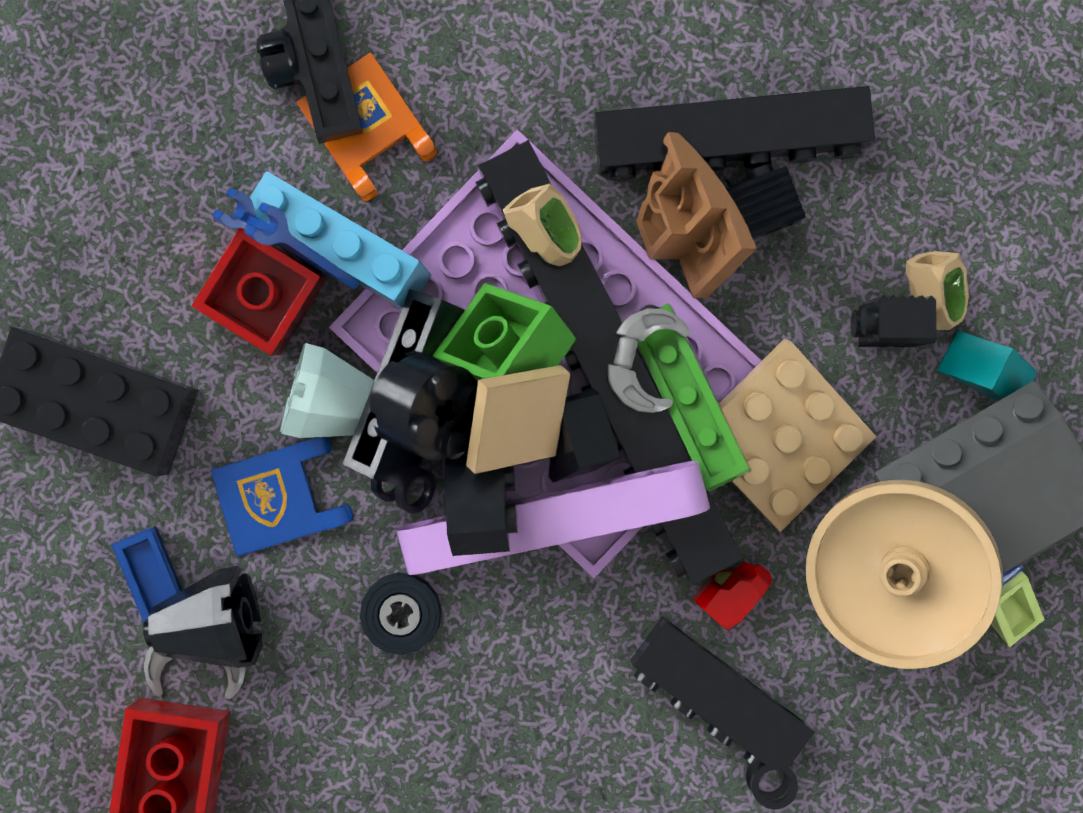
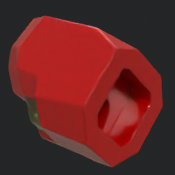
(733, 593)

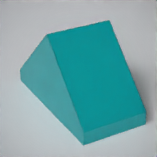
(985, 366)

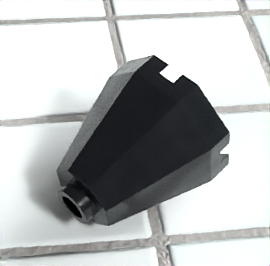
(208, 621)

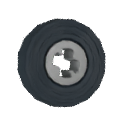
(378, 606)

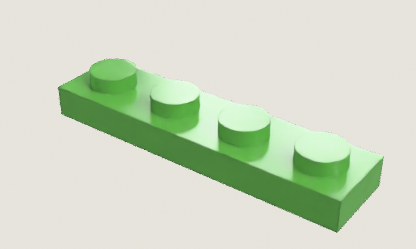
(694, 407)

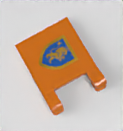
(383, 121)

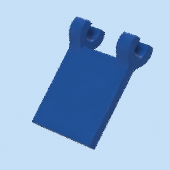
(277, 233)

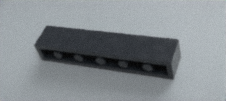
(737, 130)

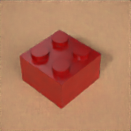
(259, 293)

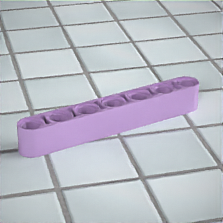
(571, 515)

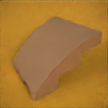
(693, 219)

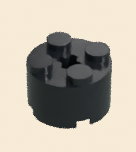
(425, 406)

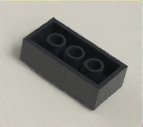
(92, 402)

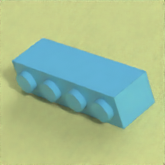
(347, 245)

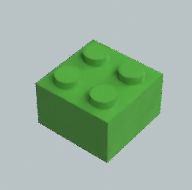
(505, 335)

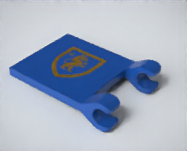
(271, 499)

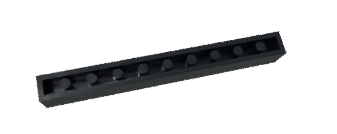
(648, 440)

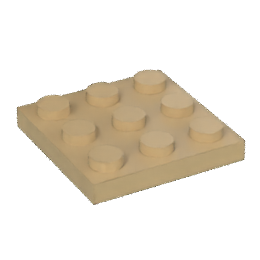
(791, 433)

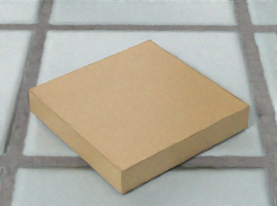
(517, 418)

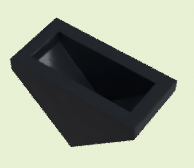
(584, 438)

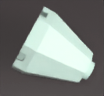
(324, 396)

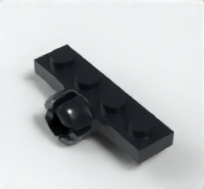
(312, 56)

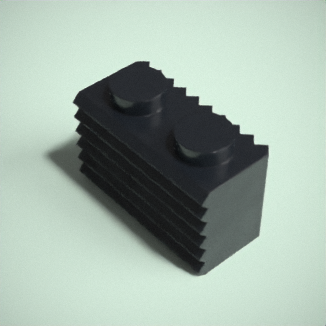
(767, 200)
(895, 321)

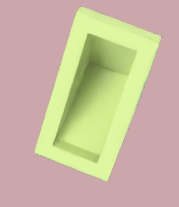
(1017, 610)

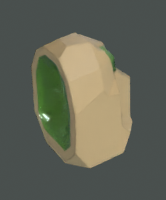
(545, 224)
(946, 280)

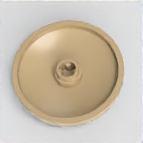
(904, 574)

